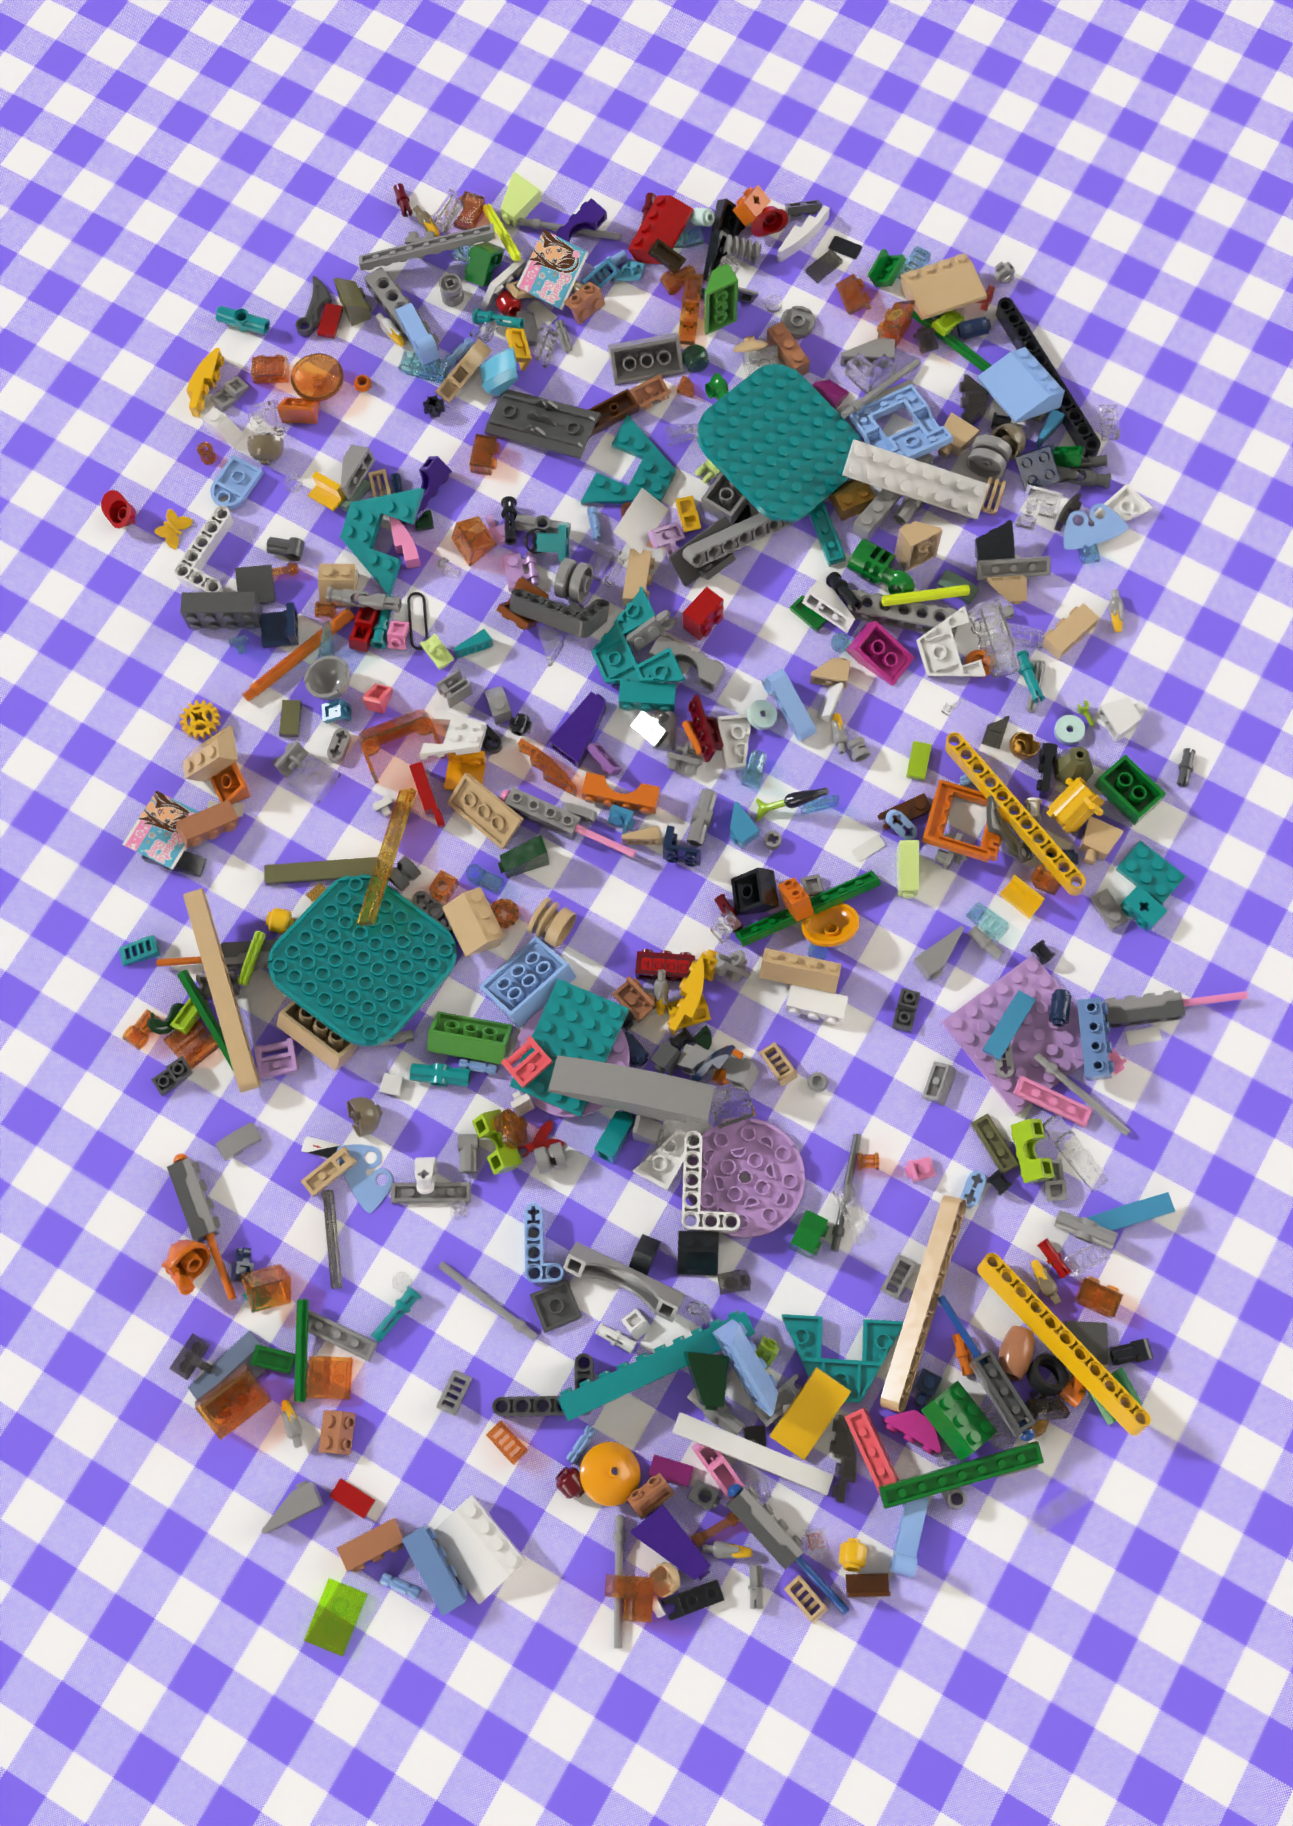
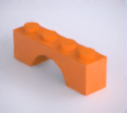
(643, 799)

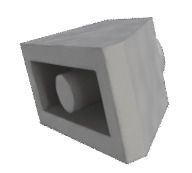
(498, 704)
(647, 1130)

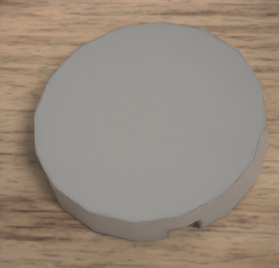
(798, 321)

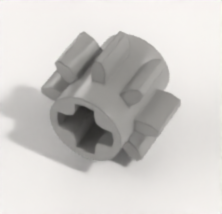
(1004, 272)

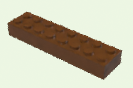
(614, 410)

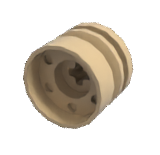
(550, 921)

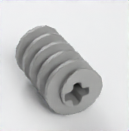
(742, 248)

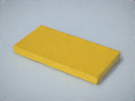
(810, 1413)

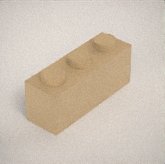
(637, 574)
(1070, 631)

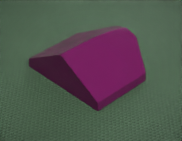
(831, 392)

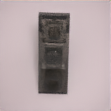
(972, 400)

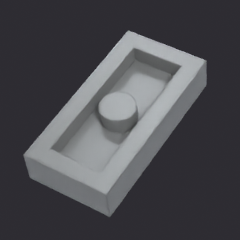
(1108, 909)

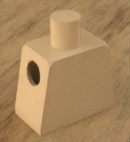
(962, 434)
(1098, 840)

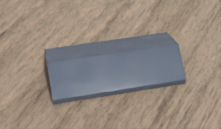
(230, 1361)

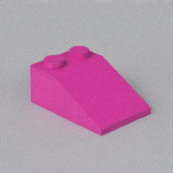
(880, 652)

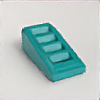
(474, 644)
(154, 952)

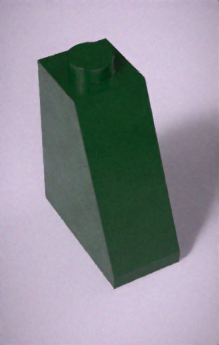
(524, 858)
(708, 1377)

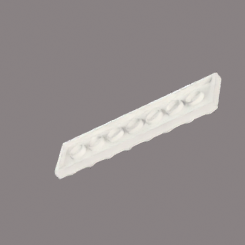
(915, 479)

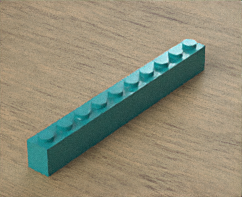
(645, 1369)

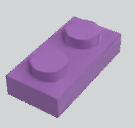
(599, 754)

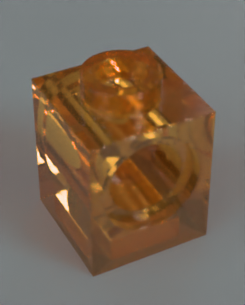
(443, 879)

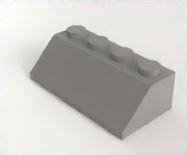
(645, 358)

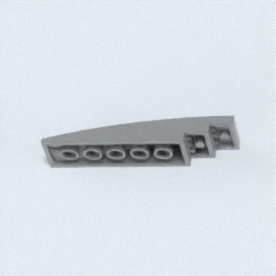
(632, 1089)

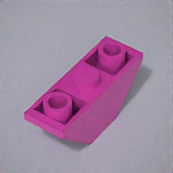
(915, 1429)

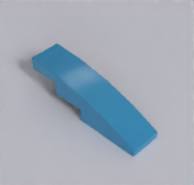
(1009, 1025)
(1135, 1212)

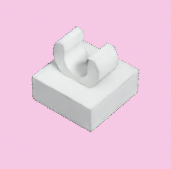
(383, 805)
(521, 1104)

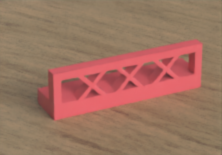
(871, 1448)

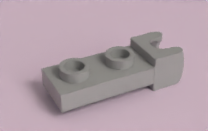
(786, 1395)

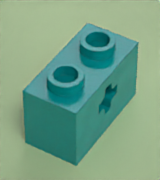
(1141, 898)

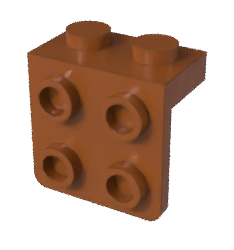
(521, 621)

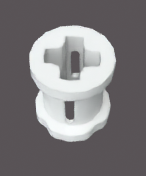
(1033, 807)

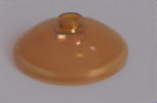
(313, 370)

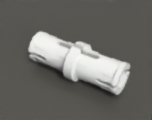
(615, 1338)

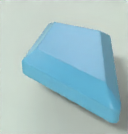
(630, 271)

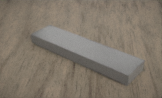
(1013, 567)
(443, 1193)
(341, 1336)

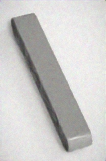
(731, 539)

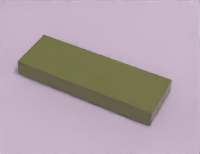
(994, 1144)

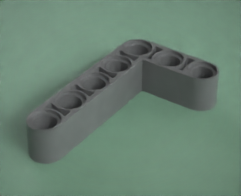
(559, 616)
(533, 1401)

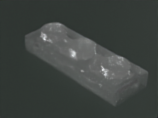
(855, 1214)
(1057, 1509)

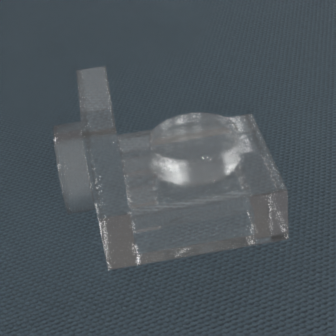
(485, 332)
(724, 926)

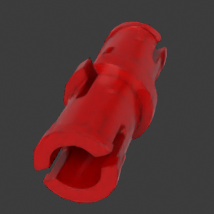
(1054, 1258)

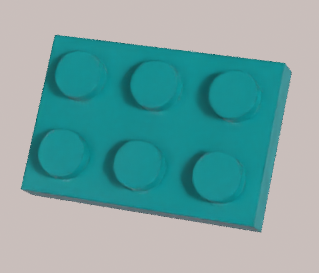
(1151, 872)

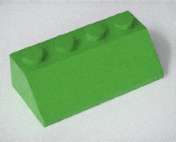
(720, 299)
(469, 1037)

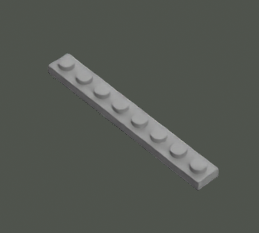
(426, 247)

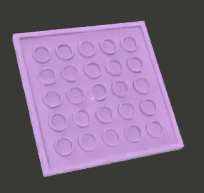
(978, 1018)

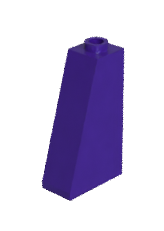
(579, 729)
(670, 1541)

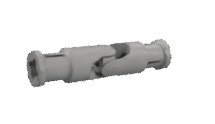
(375, 601)

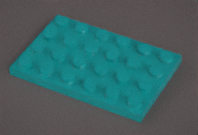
(576, 1027)

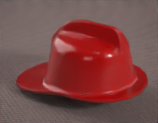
(769, 221)
(117, 509)

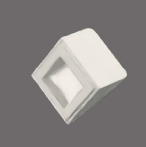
(636, 1324)

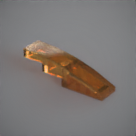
(690, 308)
(551, 771)

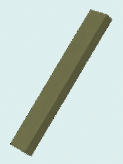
(317, 870)

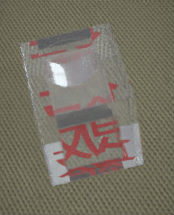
(816, 1543)

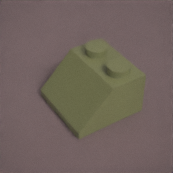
(352, 301)

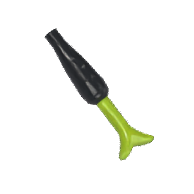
(791, 801)

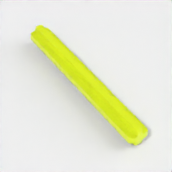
(502, 232)
(925, 595)

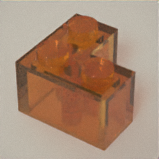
(636, 1593)

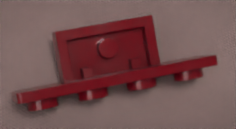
(706, 729)

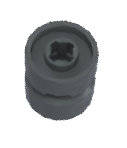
(403, 873)

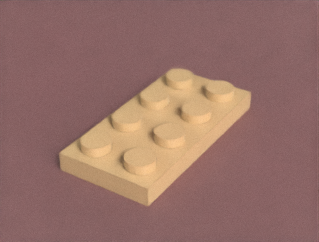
(484, 811)

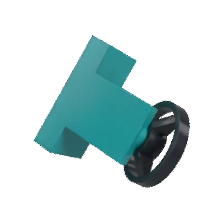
(550, 542)

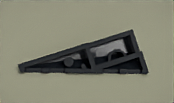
(725, 223)

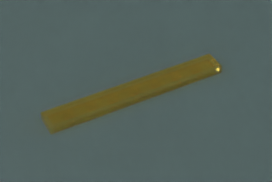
(386, 857)

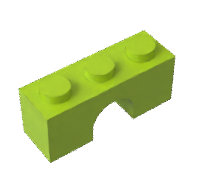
(1025, 1137)
(503, 1158)

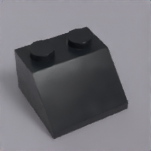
(754, 892)
(698, 1253)

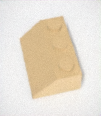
(917, 544)
(211, 756)
(473, 922)

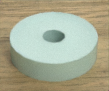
(766, 709)
(1066, 737)

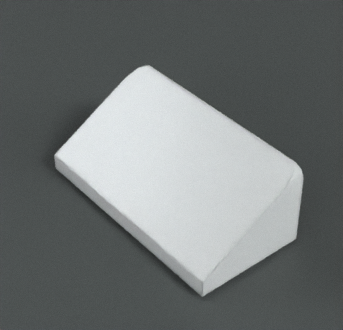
(830, 702)

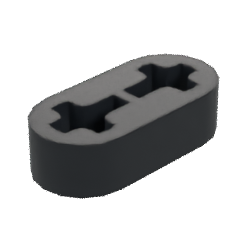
(491, 735)

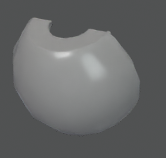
(327, 677)

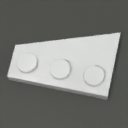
(499, 284)
(1126, 504)
(735, 738)
(665, 1162)

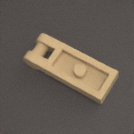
(328, 1171)

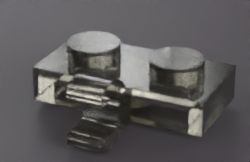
(651, 728)
(191, 1357)
(1046, 1408)

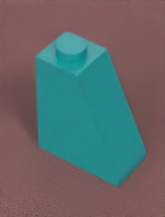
(614, 1136)

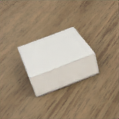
(391, 1084)

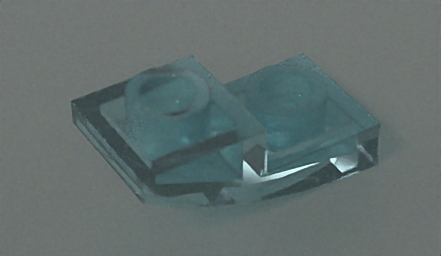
(690, 238)

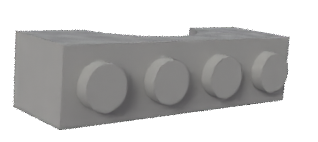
(709, 671)
(739, 1072)

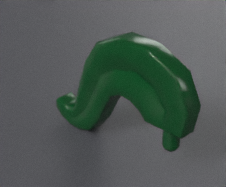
(163, 1026)

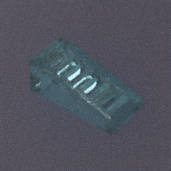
(920, 256)
(326, 643)
(820, 803)
(1003, 925)

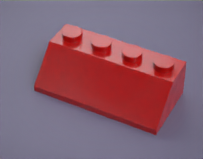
(663, 221)

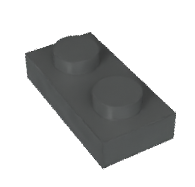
(797, 208)

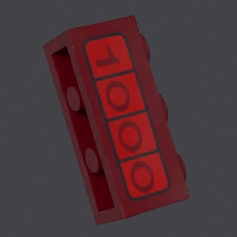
(650, 962)

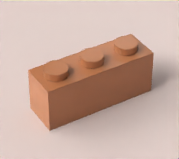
(788, 349)
(207, 824)
(371, 1545)

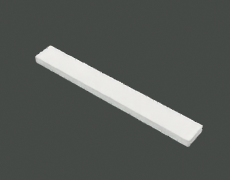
(753, 1453)

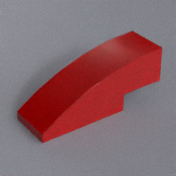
(363, 628)

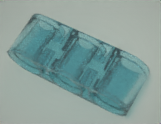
(433, 371)

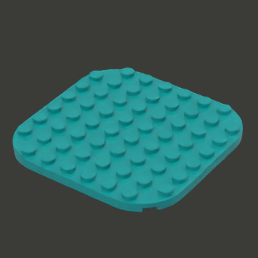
(777, 442)
(357, 976)

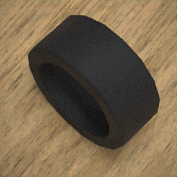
(1056, 1367)

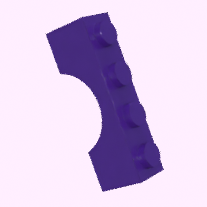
(588, 217)
(433, 474)

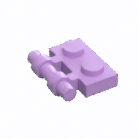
(514, 569)

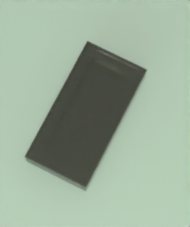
(824, 266)

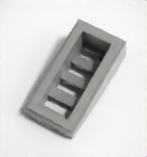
(896, 1294)
(453, 1411)

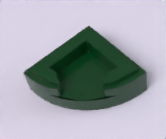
(425, 521)
(703, 1038)

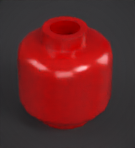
(508, 304)

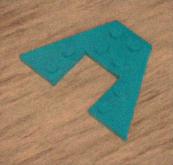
(653, 473)
(363, 526)
(615, 655)
(853, 1374)

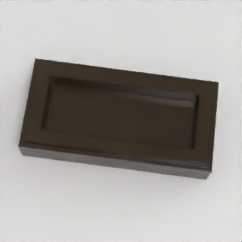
(667, 256)

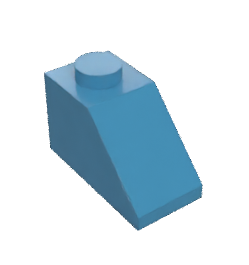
(742, 827)

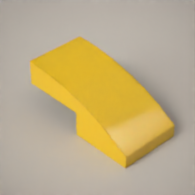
(687, 514)

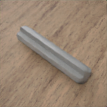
(1038, 671)

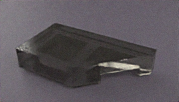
(995, 733)

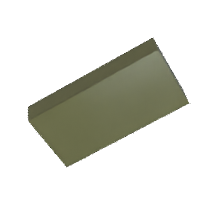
(290, 718)

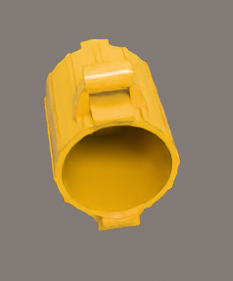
(1075, 805)

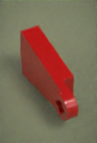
(425, 793)

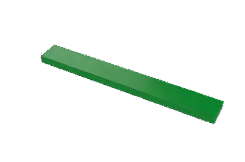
(819, 903)
(960, 1474)

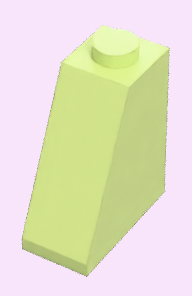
(519, 200)
(907, 868)

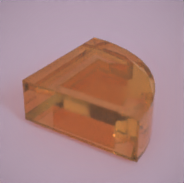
(686, 387)

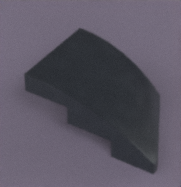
(996, 543)

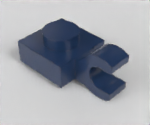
(242, 1265)
(927, 1385)

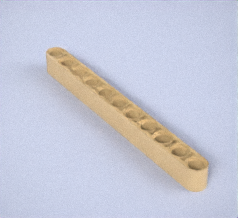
(222, 990)
(923, 1304)

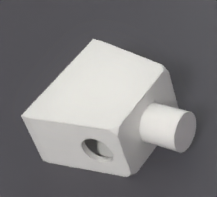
(1121, 716)

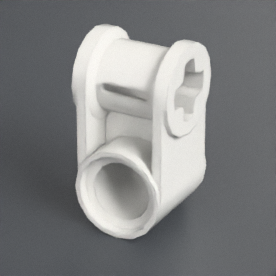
(425, 1174)

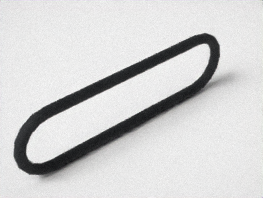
(409, 617)

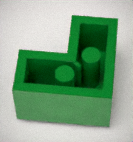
(482, 261)
(808, 1234)

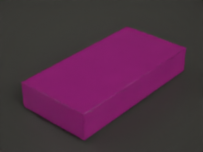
(671, 1470)

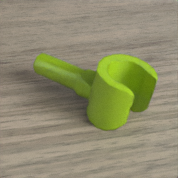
(1084, 710)

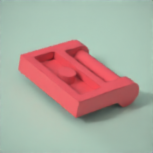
(531, 1066)

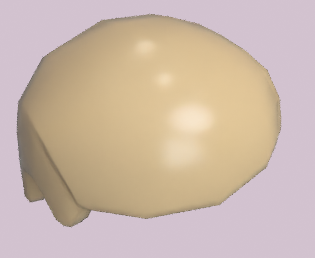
(665, 1579)

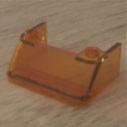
(373, 737)

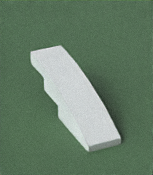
(801, 236)

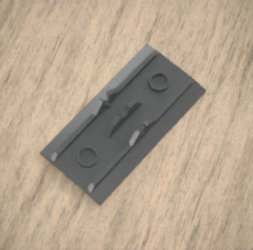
(542, 423)

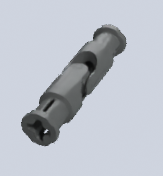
(1091, 478)

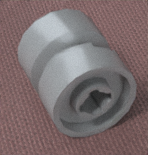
(451, 289)
(545, 1163)

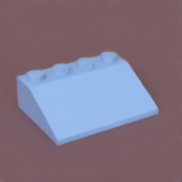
(1022, 386)
(526, 981)
(747, 1365)

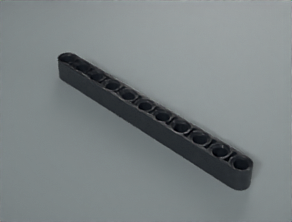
(1072, 411)

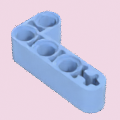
(419, 338)
(790, 704)
(538, 1243)
(908, 1537)

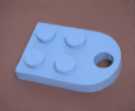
(236, 482)

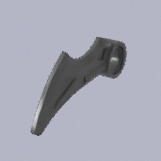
(319, 298)
(998, 826)

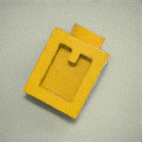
(709, 963)

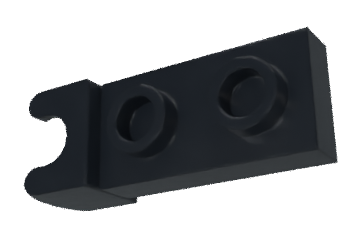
(1047, 756)
(695, 1599)

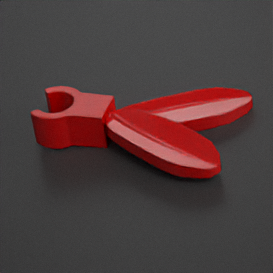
(540, 1139)

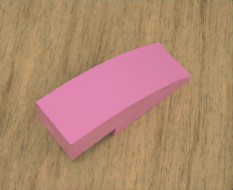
(404, 544)
(717, 1467)

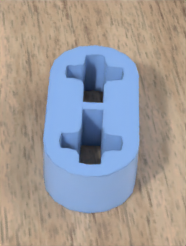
(904, 821)
(977, 1191)

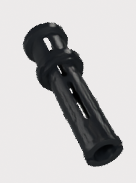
(510, 533)
(841, 588)

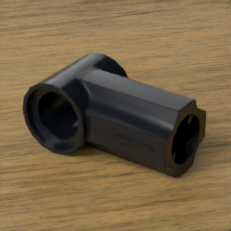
(1134, 1351)

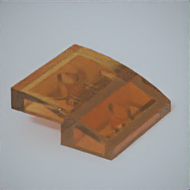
(194, 1046)
(329, 1377)

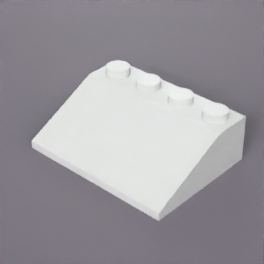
(478, 1549)

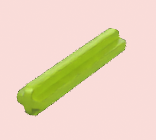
(251, 958)

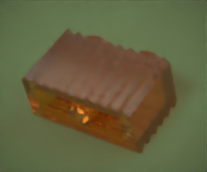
(471, 211)
(270, 369)
(484, 454)
(1098, 1297)

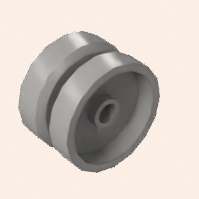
(989, 456)
(573, 580)

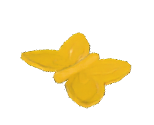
(171, 527)

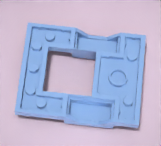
(911, 442)

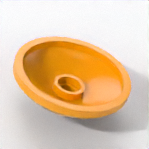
(831, 926)
(597, 1475)

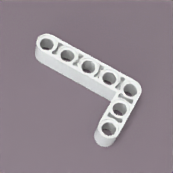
(194, 568)
(695, 1191)

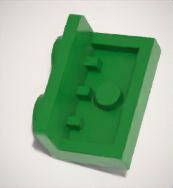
(886, 269)

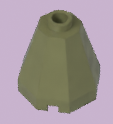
(1073, 764)

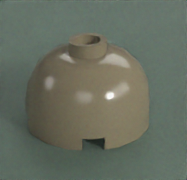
(1013, 436)
(265, 448)
(364, 1115)

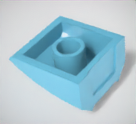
(499, 372)

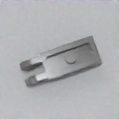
(651, 630)

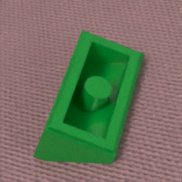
(1068, 456)

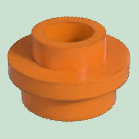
(360, 380)

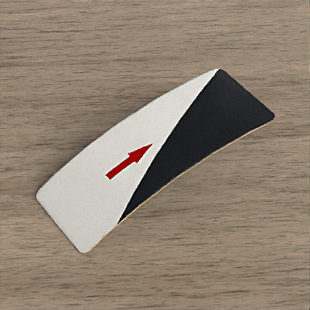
(319, 1147)

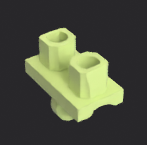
(437, 652)

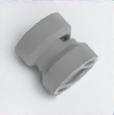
(858, 749)

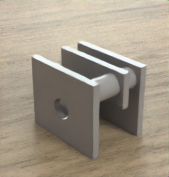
(455, 690)

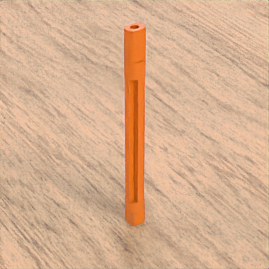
(295, 657)

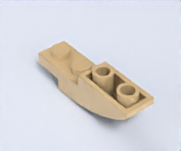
(463, 371)

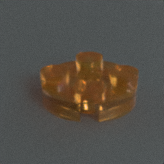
(512, 1128)

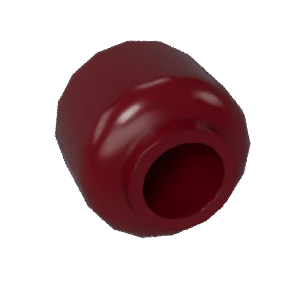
(569, 1483)

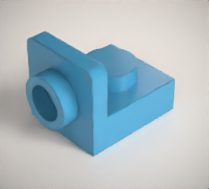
(335, 711)
(622, 818)

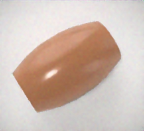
(1017, 1352)

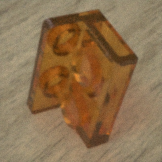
(853, 294)

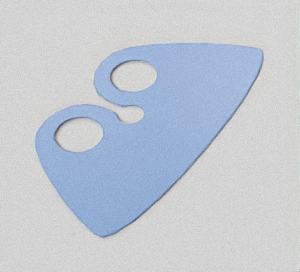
(1103, 529)
(364, 1185)

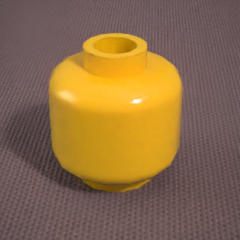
(279, 920)
(852, 1555)

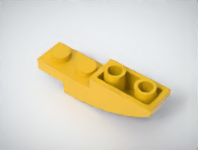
(205, 376)
(692, 991)

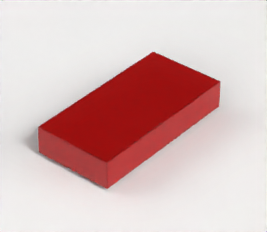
(330, 320)
(352, 1498)

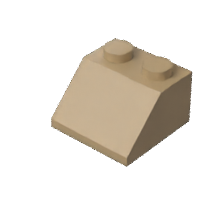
(339, 577)

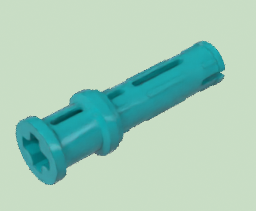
(490, 316)
(381, 628)
(1027, 672)
(404, 1307)

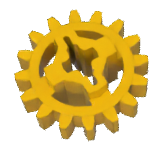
(200, 712)

